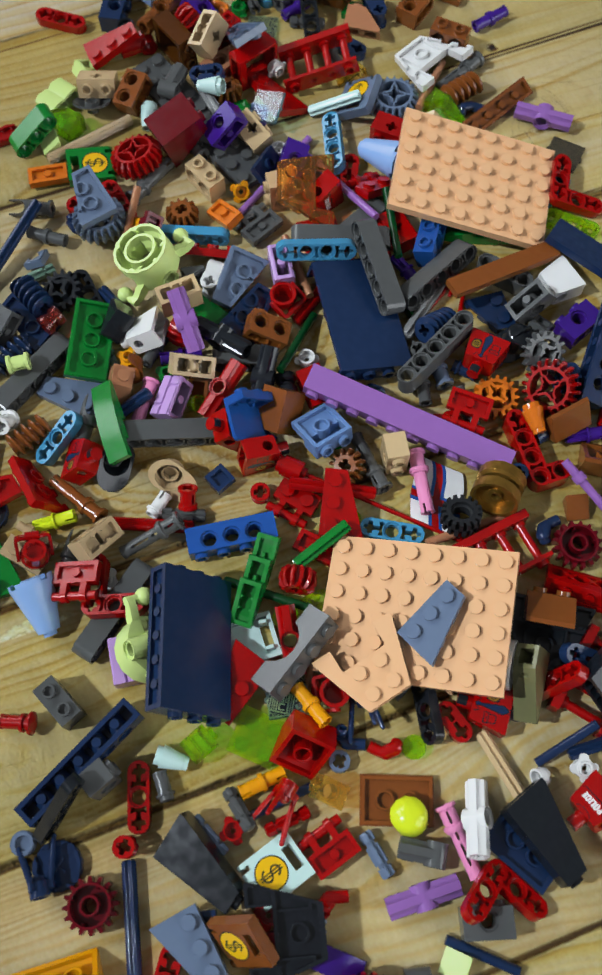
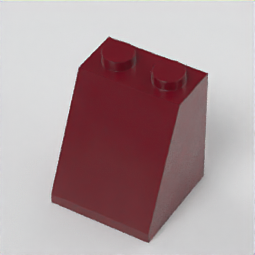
(177, 127)

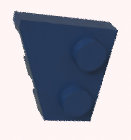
(491, 311)

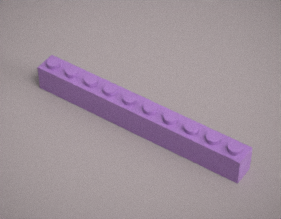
(399, 416)

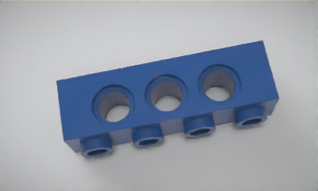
(428, 241)
(221, 530)

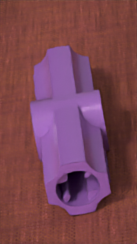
(543, 116)
(185, 319)
(423, 896)

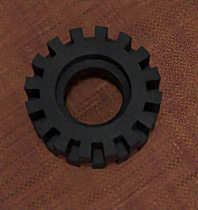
(465, 506)

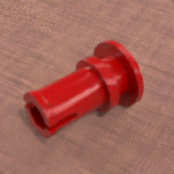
(22, 723)

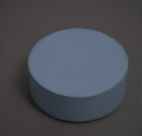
(25, 841)

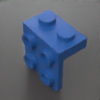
(244, 413)

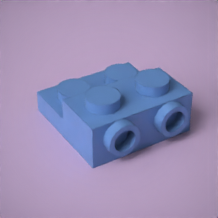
(323, 430)

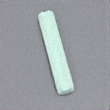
(334, 103)

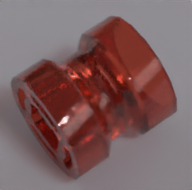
(51, 320)

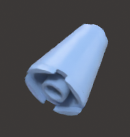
(379, 154)
(35, 602)

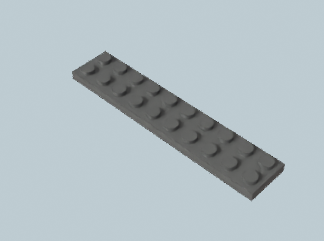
(237, 158)

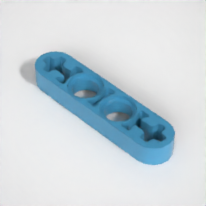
(337, 141)
(210, 235)
(315, 253)

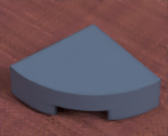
(38, 261)

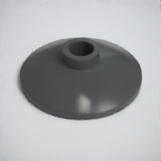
(92, 105)

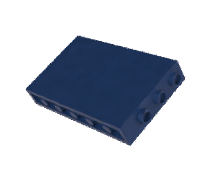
(362, 338)
(189, 646)

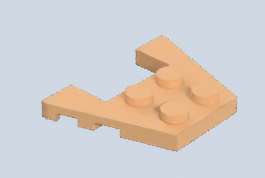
(375, 677)

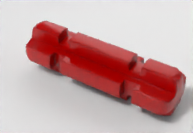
(273, 827)

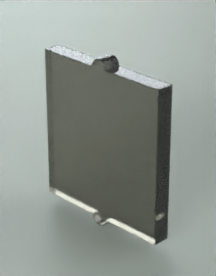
(570, 149)

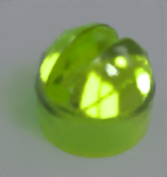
(195, 399)

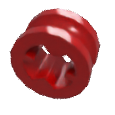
(265, 497)

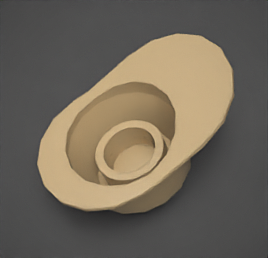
(168, 475)

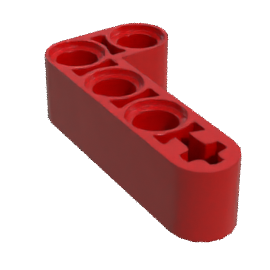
(531, 450)

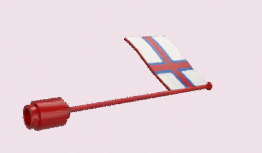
(442, 482)

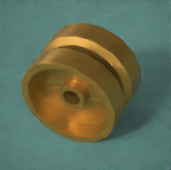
(499, 488)

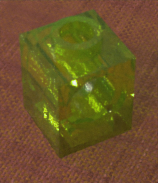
(200, 743)

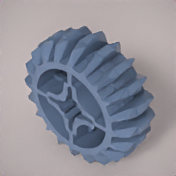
(401, 91)
(103, 230)

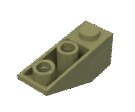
(529, 680)

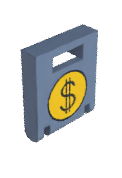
(369, 89)

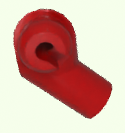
(386, 751)

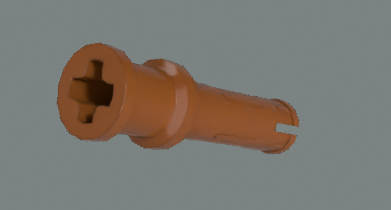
(85, 505)

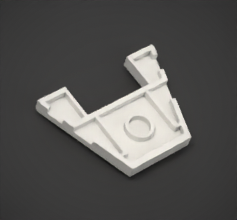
(425, 53)

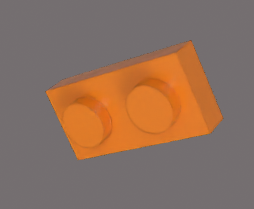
(48, 175)
(225, 214)

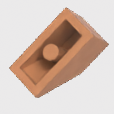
(361, 22)
(122, 380)

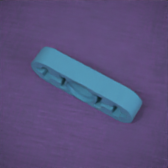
(49, 455)
(376, 522)

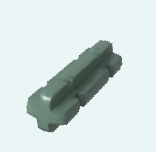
(40, 273)

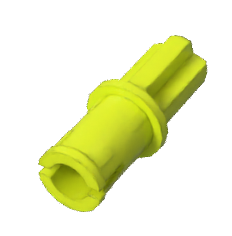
(55, 520)

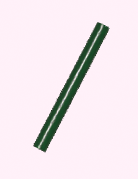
(392, 226)
(296, 342)
(274, 596)

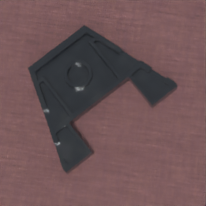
(546, 635)
(297, 929)

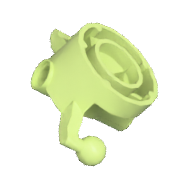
(149, 259)
(132, 639)

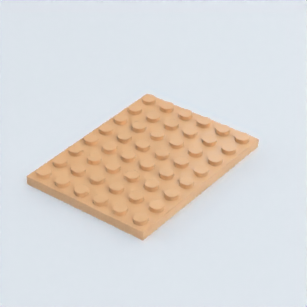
(471, 179)
(399, 577)

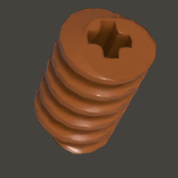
(463, 87)
(28, 435)

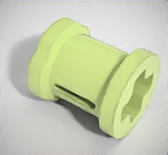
(18, 362)

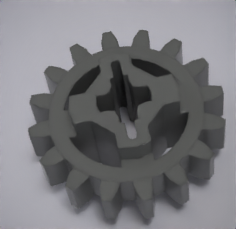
(539, 350)

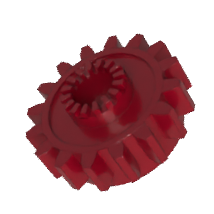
(569, 553)
(77, 901)

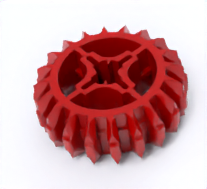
(136, 156)
(546, 379)

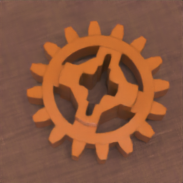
(497, 390)

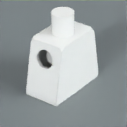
(562, 280)
(146, 331)

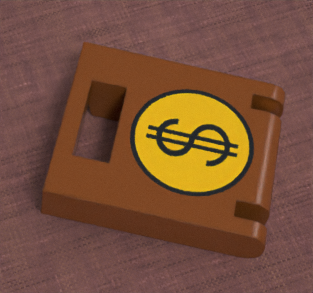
(232, 936)

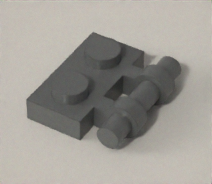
(261, 227)

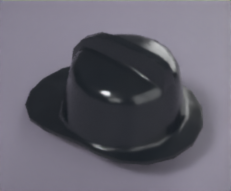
(516, 335)
(114, 477)

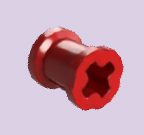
(187, 497)
(118, 852)

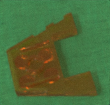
(298, 186)

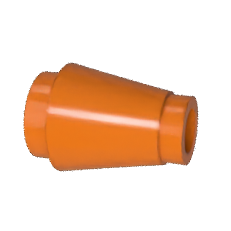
(534, 416)

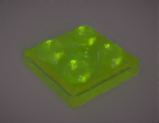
(255, 737)

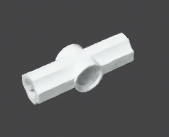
(477, 819)

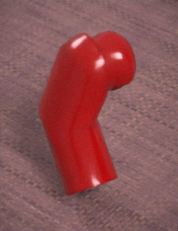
(331, 898)

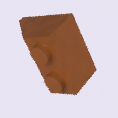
(550, 608)

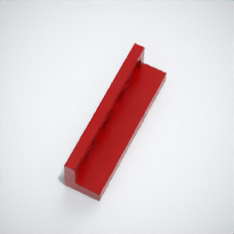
(587, 593)

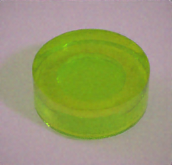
(413, 747)

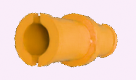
(311, 704)
(261, 782)

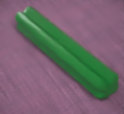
(322, 544)

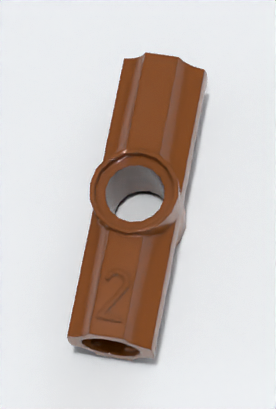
(145, 23)

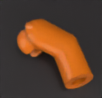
(220, 5)

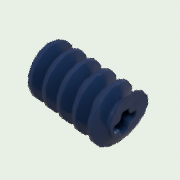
(31, 295)
(431, 323)
(18, 348)

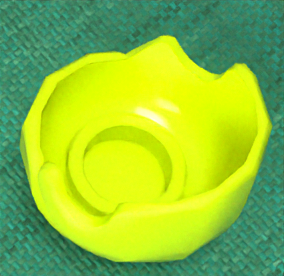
(409, 816)

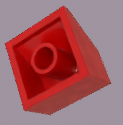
(303, 745)

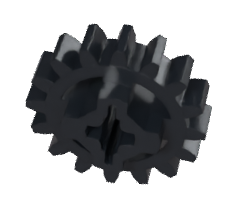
(68, 284)

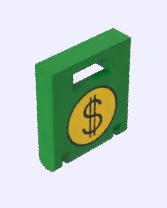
(96, 157)

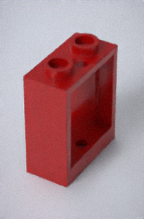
(249, 51)

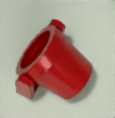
(283, 298)
(34, 553)
(329, 694)

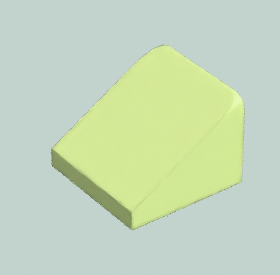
(81, 64)
(51, 142)
(455, 962)

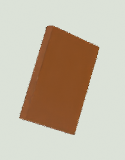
(381, 791)

